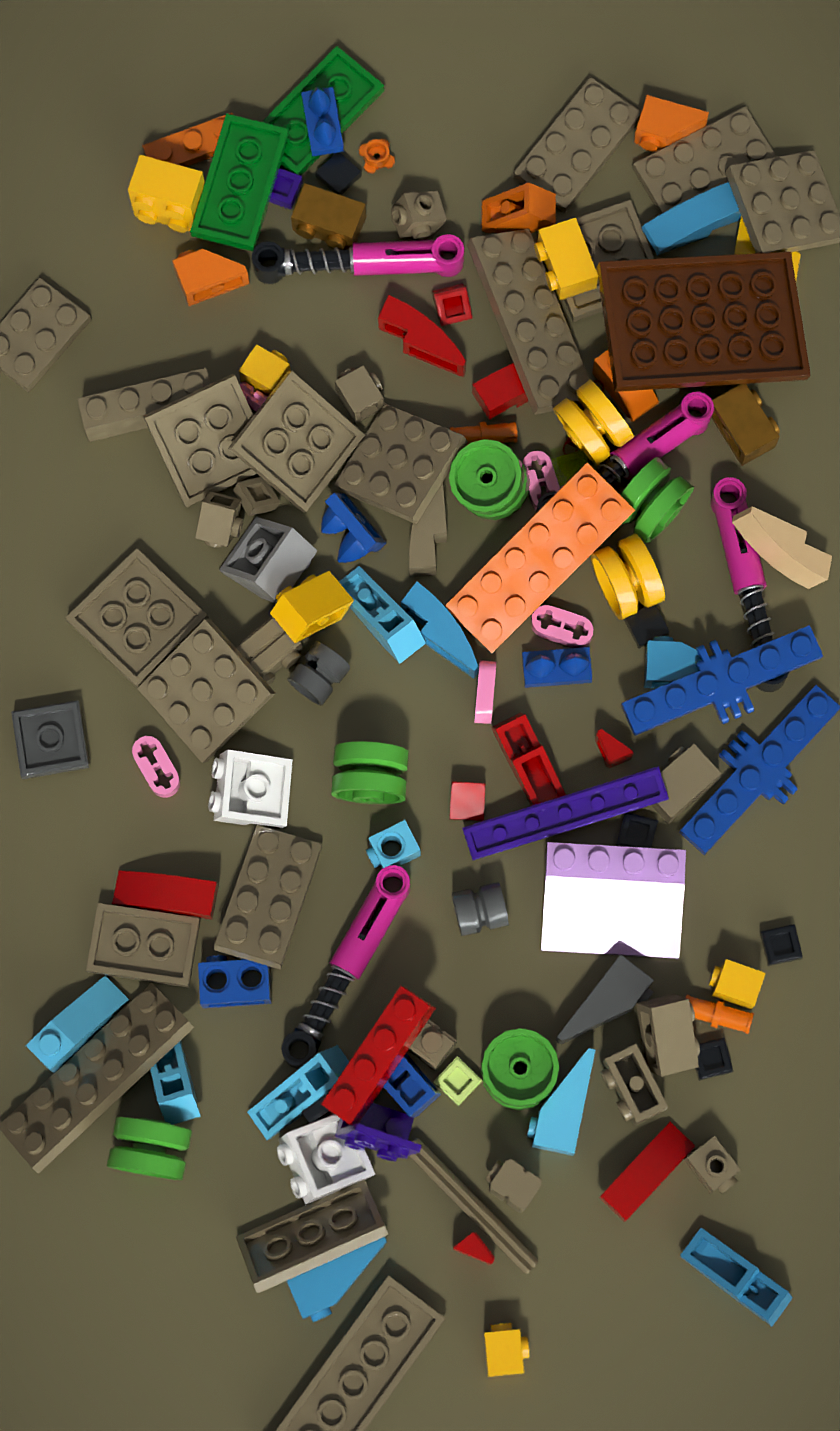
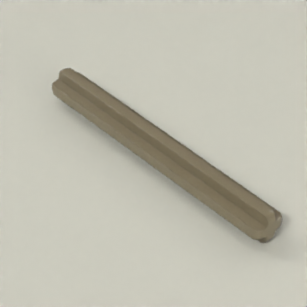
(474, 1208)

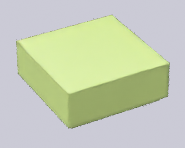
(457, 1081)

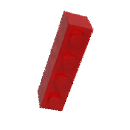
(378, 1056)

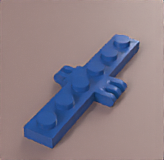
(722, 680)
(759, 769)

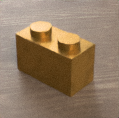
(328, 217)
(744, 423)

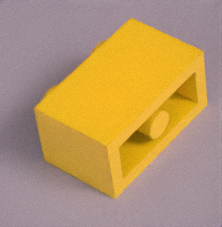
(566, 259)
(311, 606)

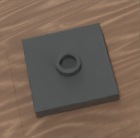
(50, 739)

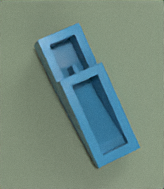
(692, 219)
(440, 628)
(736, 1276)

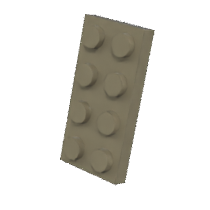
(578, 143)
(701, 160)
(268, 897)
(311, 1236)

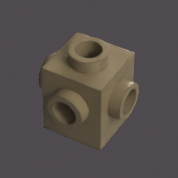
(418, 214)

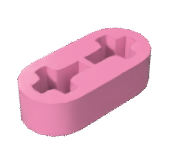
(548, 476)
(565, 619)
(485, 692)
(163, 763)

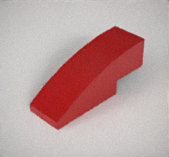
(421, 336)
(499, 391)
(528, 759)
(166, 893)
(647, 1171)

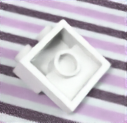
(251, 789)
(321, 1160)

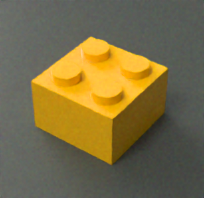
(165, 193)

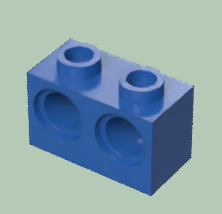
(234, 991)
(411, 1087)

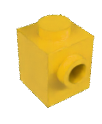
(264, 369)
(736, 983)
(505, 1350)

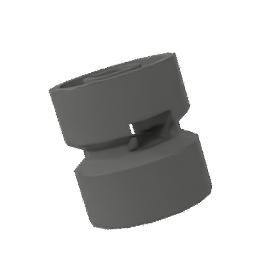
(318, 673)
(480, 909)

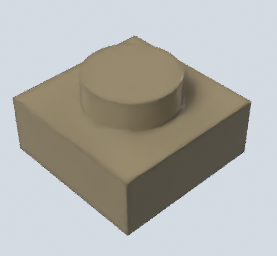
(256, 496)

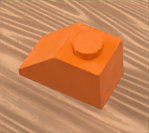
(666, 123)
(519, 209)
(207, 275)
(631, 402)

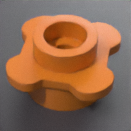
(373, 147)

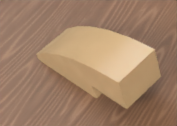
(783, 547)

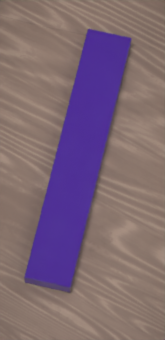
(565, 813)

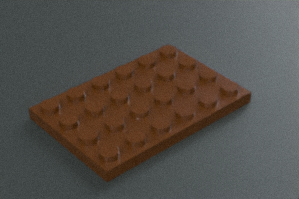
(703, 321)

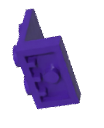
(382, 1131)

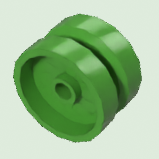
(473, 468)
(654, 500)
(369, 772)
(517, 1090)
(150, 1143)

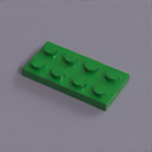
(353, 91)
(240, 182)

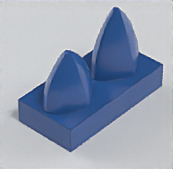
(322, 121)
(361, 536)
(557, 667)

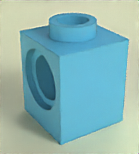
(399, 833)

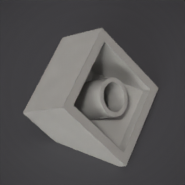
(268, 558)

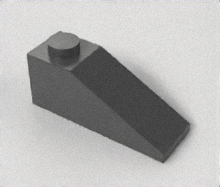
(610, 999)

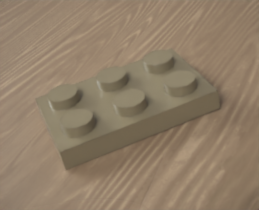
(38, 333)
(143, 945)

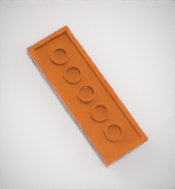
(539, 557)

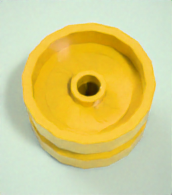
(588, 426)
(628, 576)

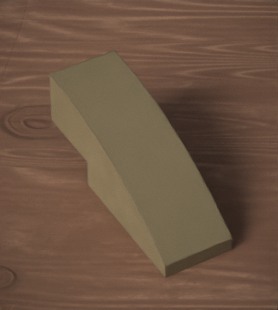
(428, 530)

